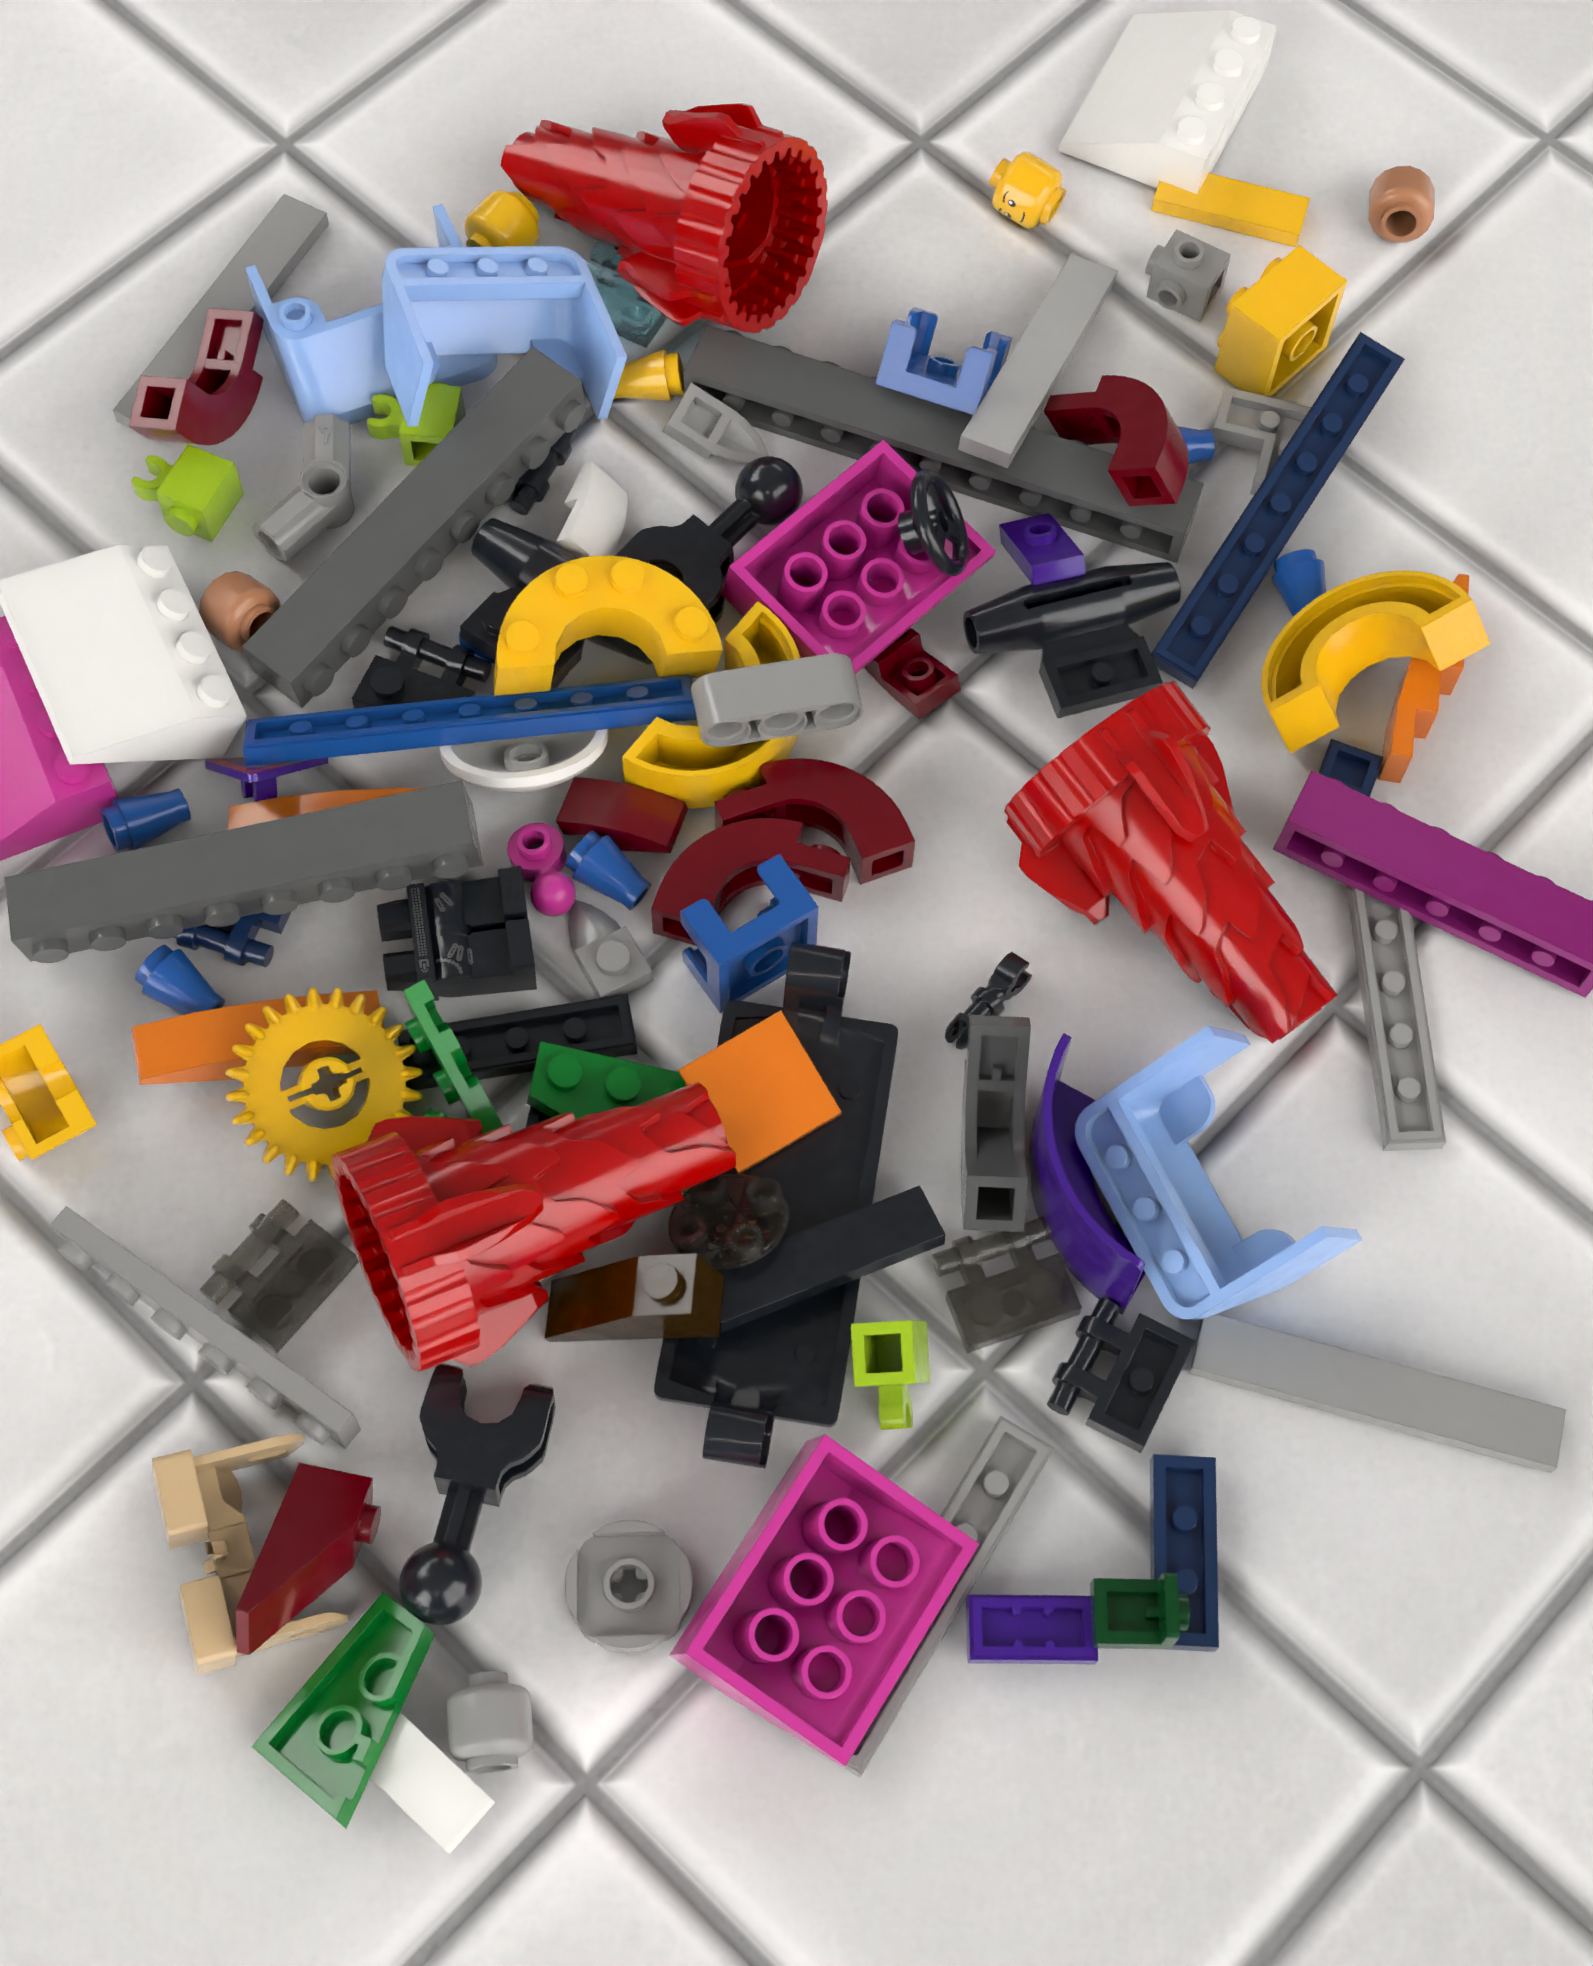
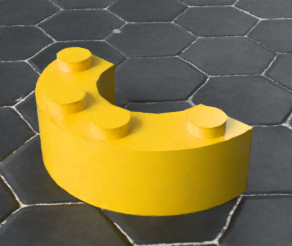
(605, 599)
(1354, 628)
(675, 758)

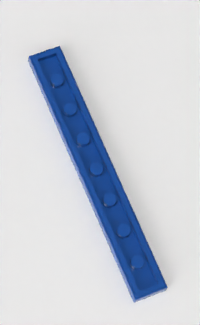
(467, 720)

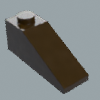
(637, 1300)

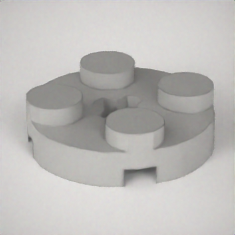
(601, 1562)

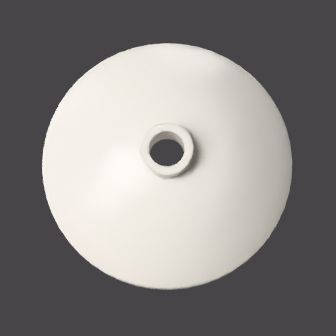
(525, 762)

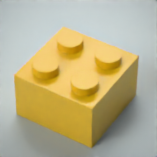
(1279, 322)

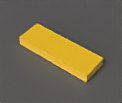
(1237, 208)

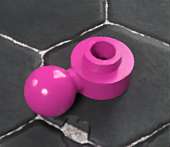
(551, 890)

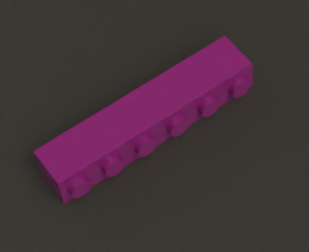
(1442, 881)

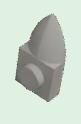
(713, 428)
(606, 952)

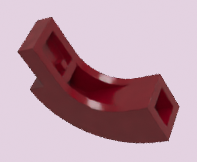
(215, 396)
(1150, 451)
(834, 802)
(727, 864)

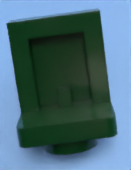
(1138, 1612)

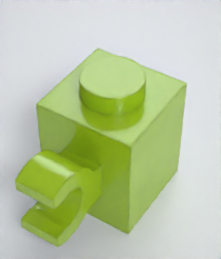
(440, 414)
(194, 492)
(890, 1358)

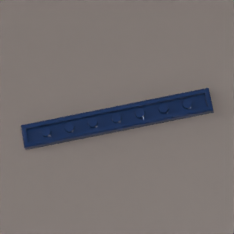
(1275, 510)

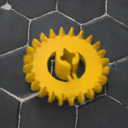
(269, 1106)

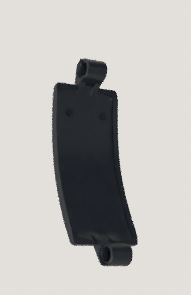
(796, 1357)

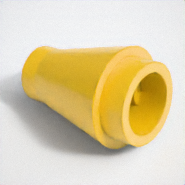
(652, 377)

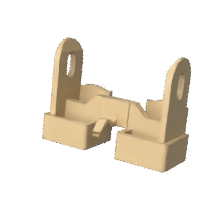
(204, 1501)

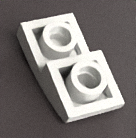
(596, 514)
(429, 1785)

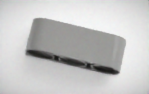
(776, 700)

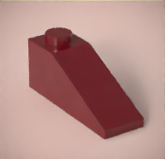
(307, 1549)

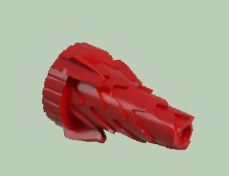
(705, 221)
(1151, 820)
(471, 1221)

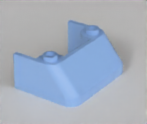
(495, 304)
(342, 361)
(1166, 1202)

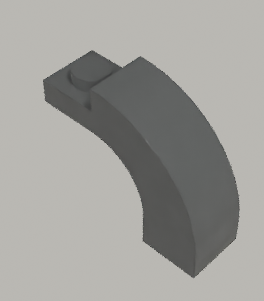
(994, 1124)

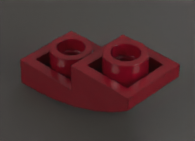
(913, 675)
(630, 814)

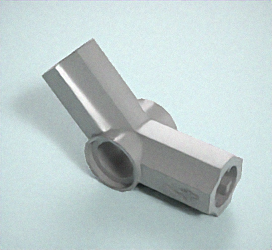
(306, 510)

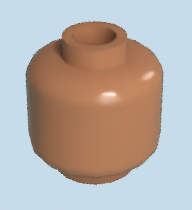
(1401, 204)
(236, 608)

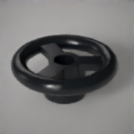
(932, 520)

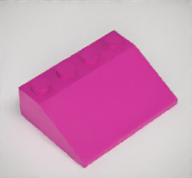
(841, 566)
(38, 787)
(825, 1599)

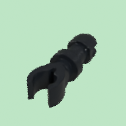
(1005, 982)

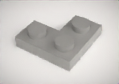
(1257, 425)

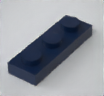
(1186, 1540)

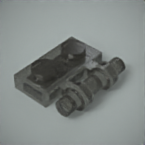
(290, 1286)
(1011, 1301)

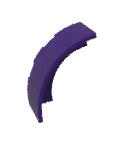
(1067, 1197)

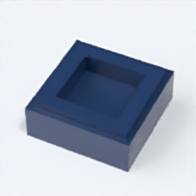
(1351, 766)

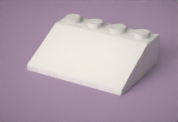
(1171, 95)
(122, 657)

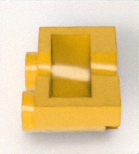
(39, 1096)

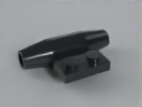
(517, 560)
(1083, 632)

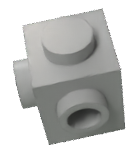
(1186, 275)

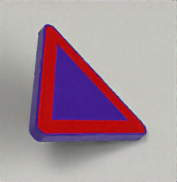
(259, 780)

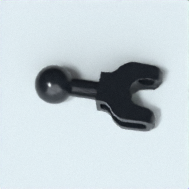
(700, 554)
(472, 1469)

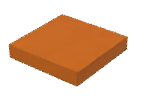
(763, 1090)

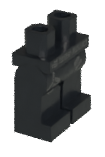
(464, 937)

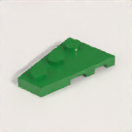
(455, 1077)
(592, 1082)
(347, 1709)

